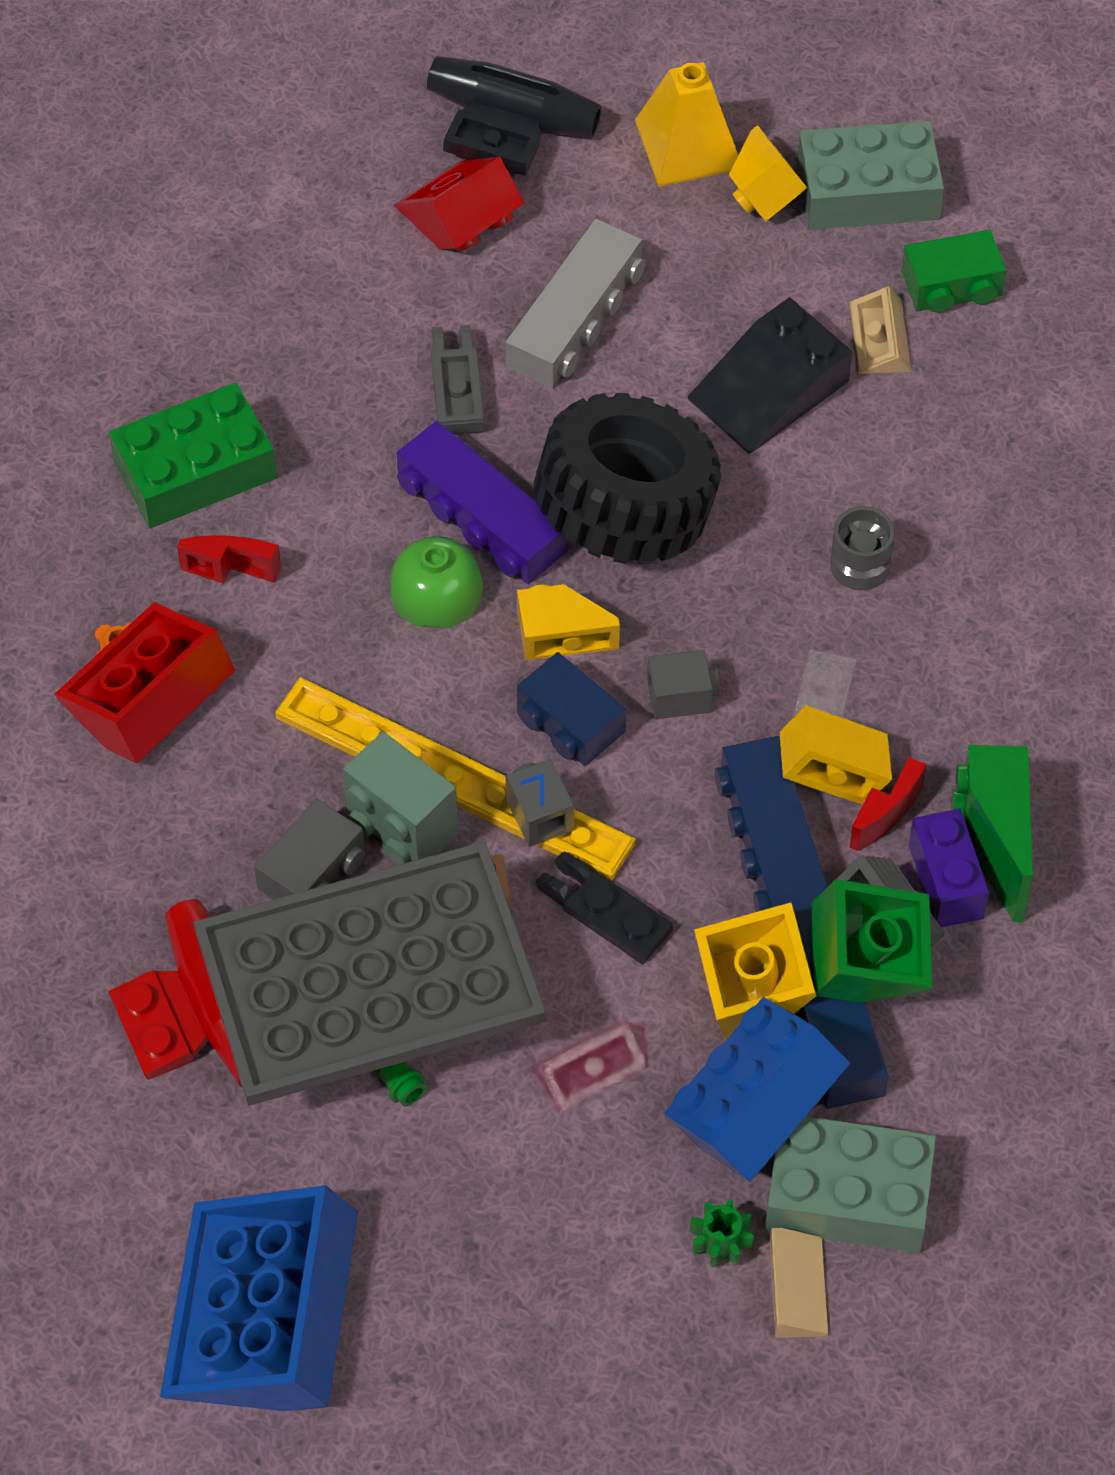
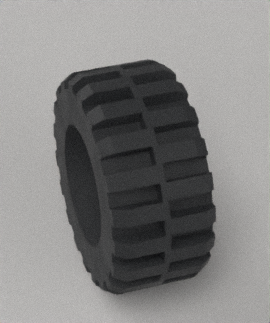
(620, 517)

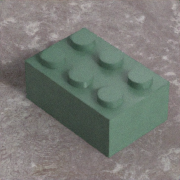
(870, 175)
(853, 1184)

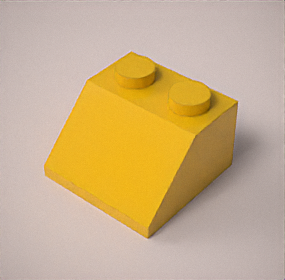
(754, 960)

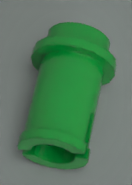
(404, 1083)

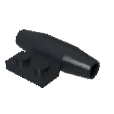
(507, 111)

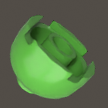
(436, 583)

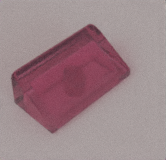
(590, 1065)

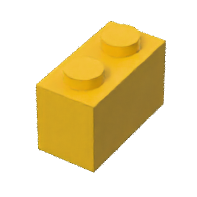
(834, 754)

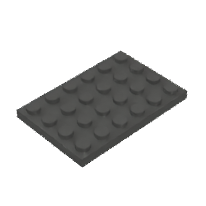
(368, 972)

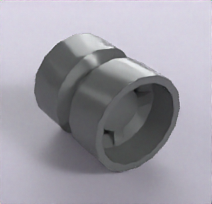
(862, 548)

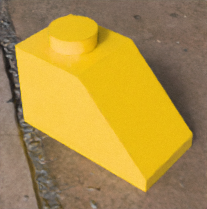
(764, 177)
(563, 622)

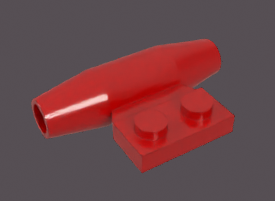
(174, 1012)

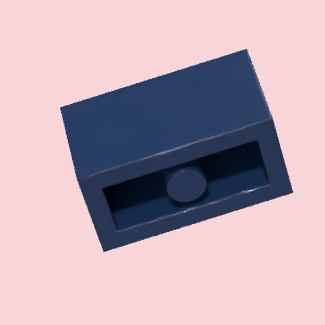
(570, 710)

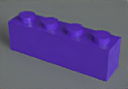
(480, 502)

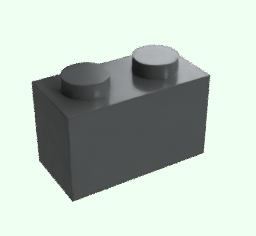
(311, 853)

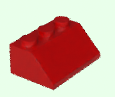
(147, 681)

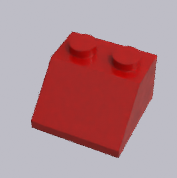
(463, 203)

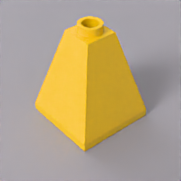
(685, 128)

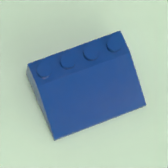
(262, 1300)

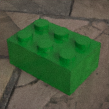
(193, 455)

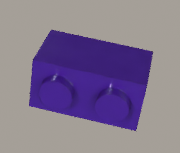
(948, 868)

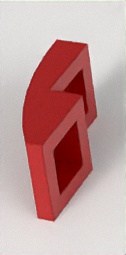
(218, 554)
(884, 811)

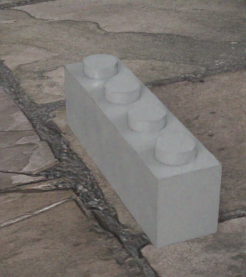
(575, 303)

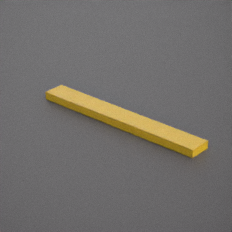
(477, 786)

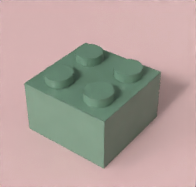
(400, 801)

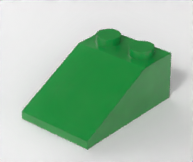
(997, 813)

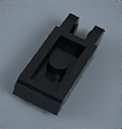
(606, 909)

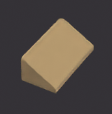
(880, 333)
(798, 1284)

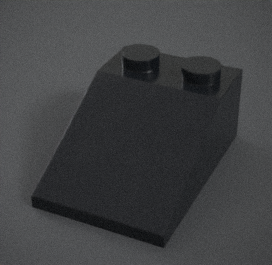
(773, 376)

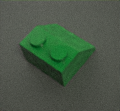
(870, 942)

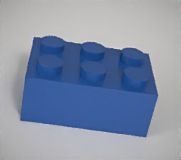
(756, 1088)

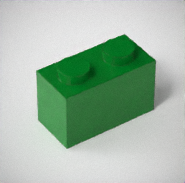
(953, 271)

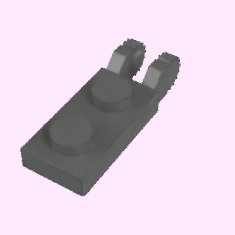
(457, 383)

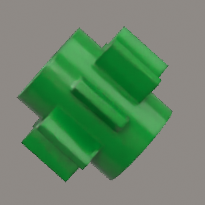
(716, 1244)

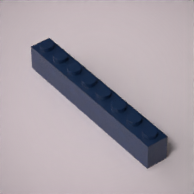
(786, 871)

